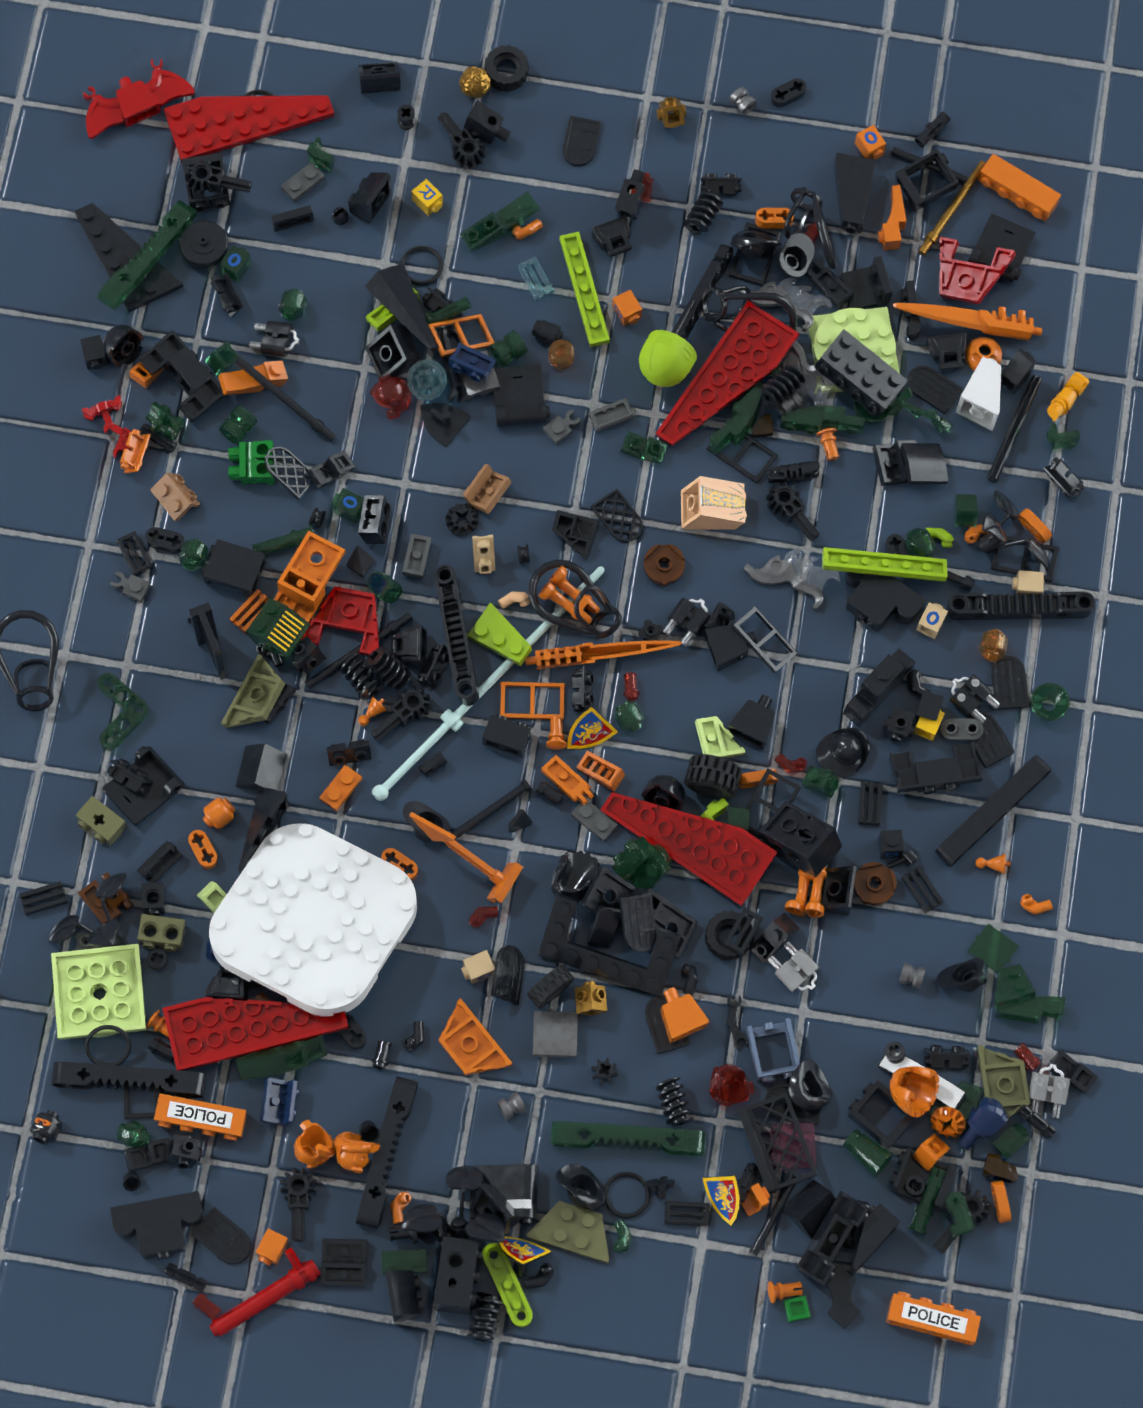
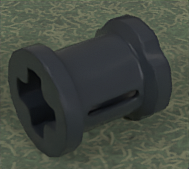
(406, 117)

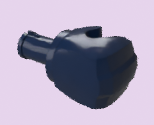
(984, 1121)

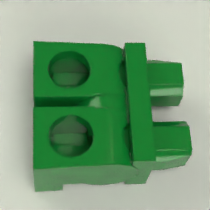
(251, 462)

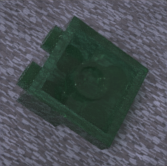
(640, 864)

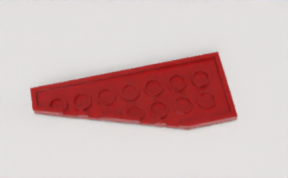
(740, 360)
(226, 1028)

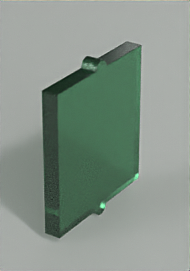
(993, 948)

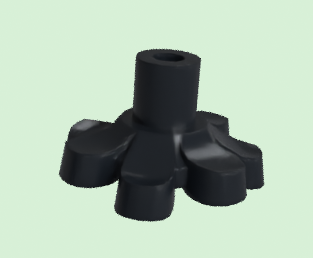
(660, 1185)

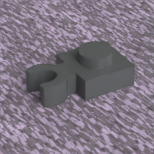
(560, 429)
(134, 587)

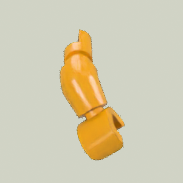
(1066, 397)

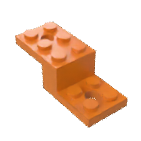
(304, 581)

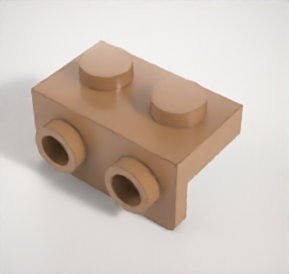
(486, 489)
(174, 495)

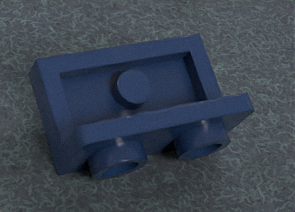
(472, 363)
(279, 1101)

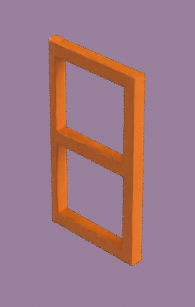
(455, 322)
(532, 699)

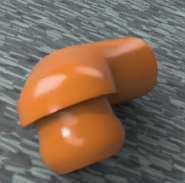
(528, 230)
(1034, 907)
(398, 1205)

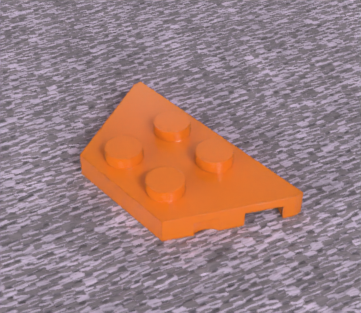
(470, 1043)

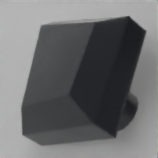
(721, 616)

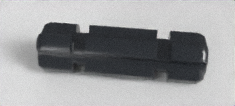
(158, 438)
(1036, 1121)
(747, 1179)
(185, 1277)

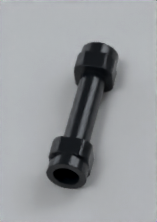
(967, 582)

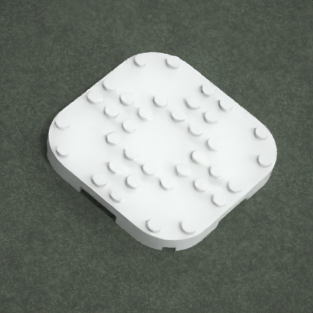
(313, 919)

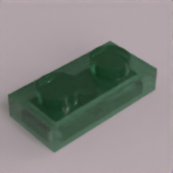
(404, 1260)

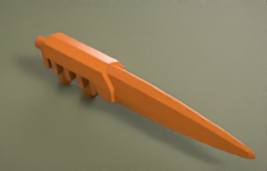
(978, 320)
(588, 653)

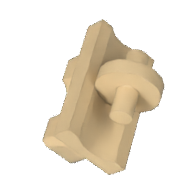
(483, 554)

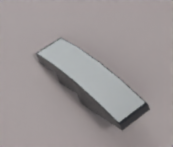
(948, 1093)

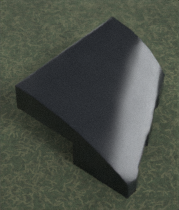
(576, 531)

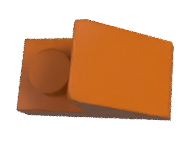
(930, 1152)

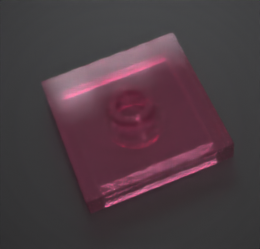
(795, 1147)

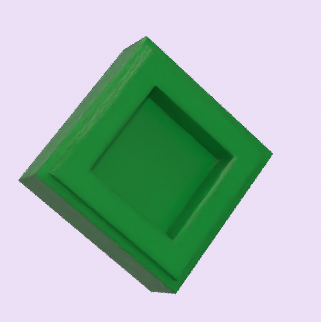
(797, 1309)

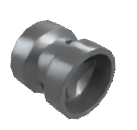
(742, 100)
(793, 403)
(912, 975)
(513, 1105)

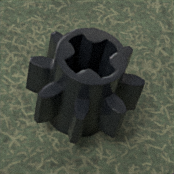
(606, 1066)

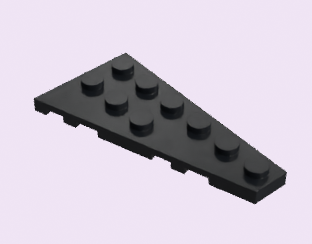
(116, 249)

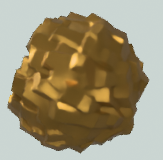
(474, 82)

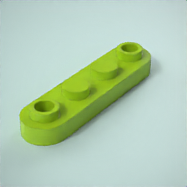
(507, 1285)

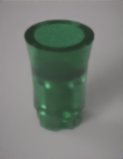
(868, 1152)

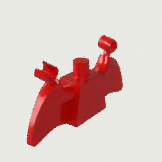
(134, 100)

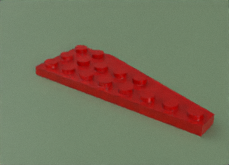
(224, 122)
(712, 850)

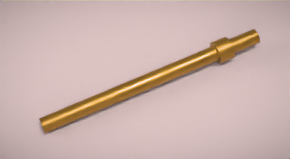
(933, 236)

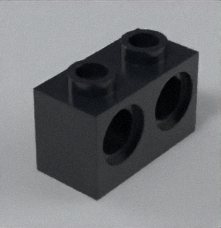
(374, 519)

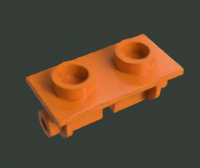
(132, 460)

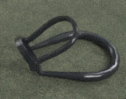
(822, 229)
(715, 318)
(596, 590)
(54, 648)

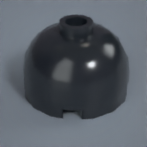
(122, 345)
(664, 791)

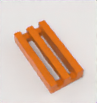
(263, 598)

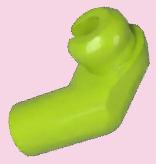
(943, 535)

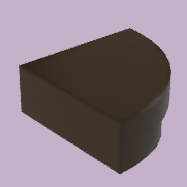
(763, 427)

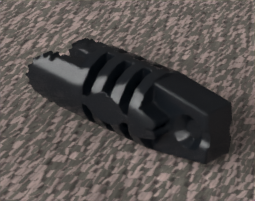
(793, 472)

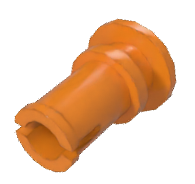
(828, 441)
(556, 736)
(158, 1023)
(783, 1290)

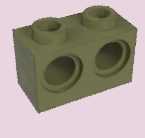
(163, 926)

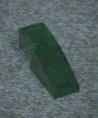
(1033, 1009)

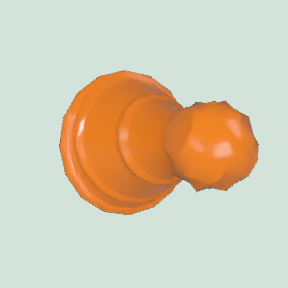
(374, 709)
(997, 863)

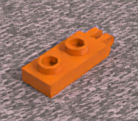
(567, 780)

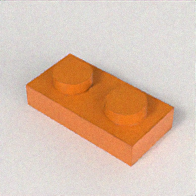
(340, 788)

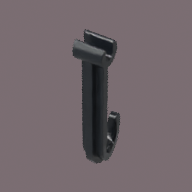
(456, 389)

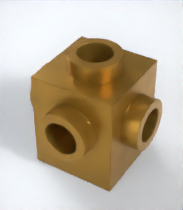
(673, 118)
(590, 999)

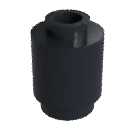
(547, 331)

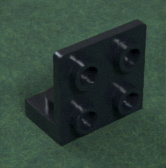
(869, 285)

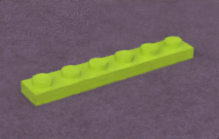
(584, 289)
(884, 564)

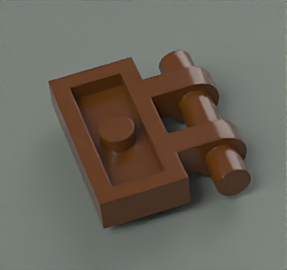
(88, 896)

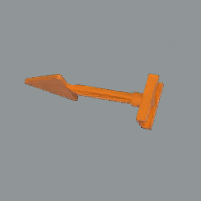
(502, 880)

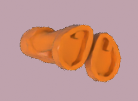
(559, 580)
(814, 907)

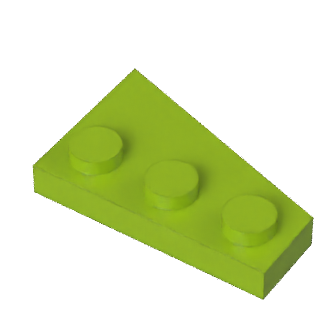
(500, 636)

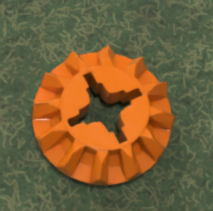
(945, 1114)

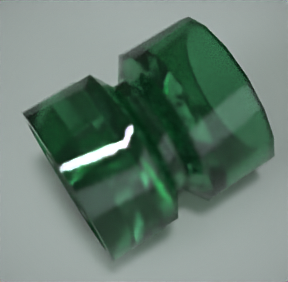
(506, 350)
(236, 427)

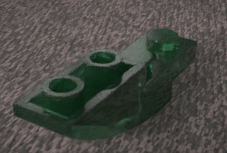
(501, 223)
(743, 418)
(814, 418)
(281, 1059)

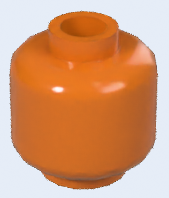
(219, 813)

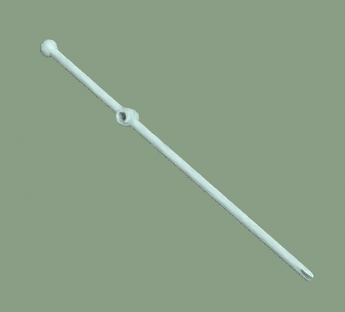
(452, 719)

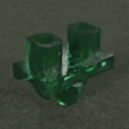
(163, 421)

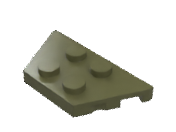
(255, 695)
(1003, 1079)
(573, 1231)

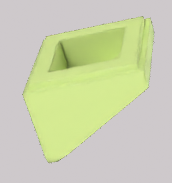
(212, 896)

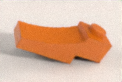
(890, 231)
(241, 382)

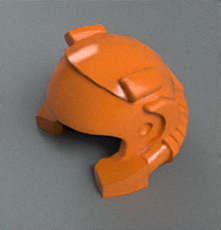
(313, 1145)
(352, 1152)

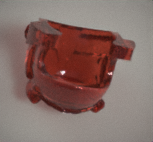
(392, 393)
(730, 1085)

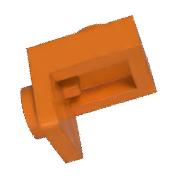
(756, 1200)

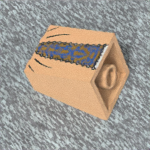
(713, 505)

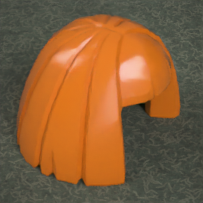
(914, 1089)

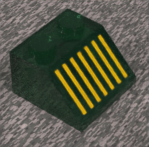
(277, 628)

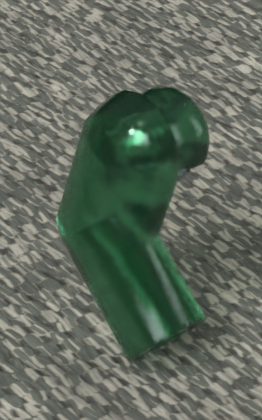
(624, 1238)

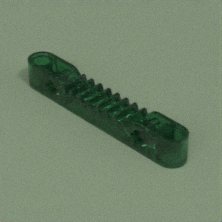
(128, 278)
(687, 1141)

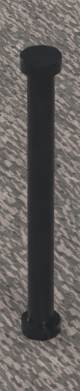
(492, 809)

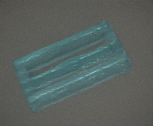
(543, 292)

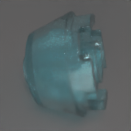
(426, 379)

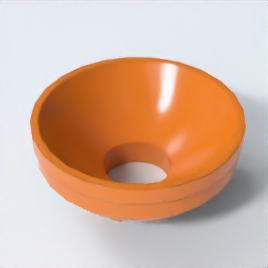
(972, 353)

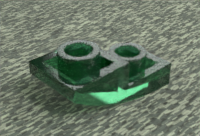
(643, 448)

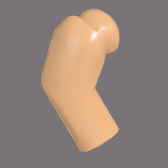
(512, 597)

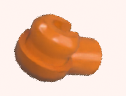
(973, 533)

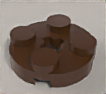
(660, 575)
(881, 874)

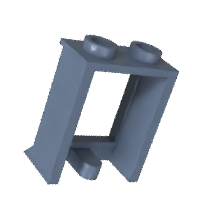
(767, 1030)

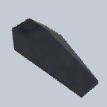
(266, 815)

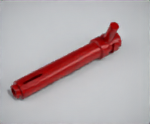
(294, 1280)

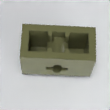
(95, 810)

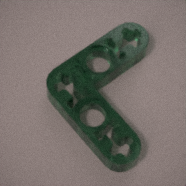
(127, 714)

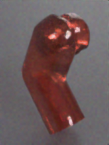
(792, 766)
(481, 914)

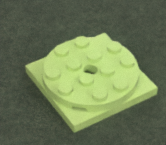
(868, 326)
(83, 972)

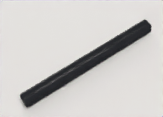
(1014, 428)

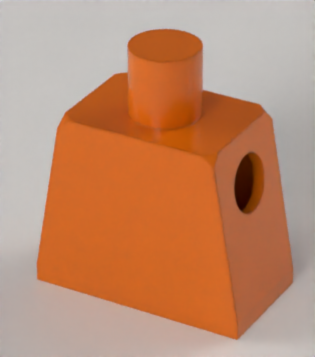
(681, 1015)

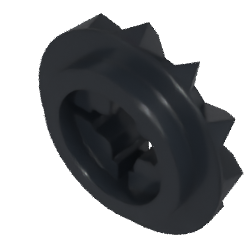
(462, 527)

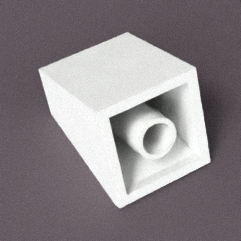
(982, 394)

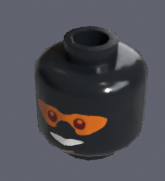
(46, 1127)

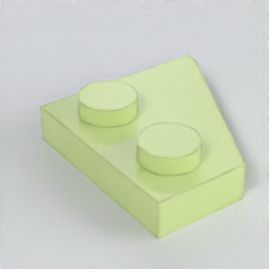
(716, 739)

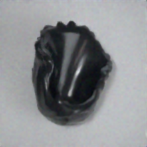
(574, 874)

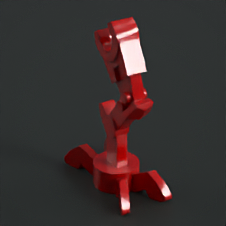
(103, 409)

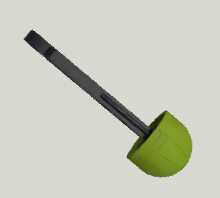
(667, 355)

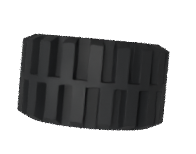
(713, 776)

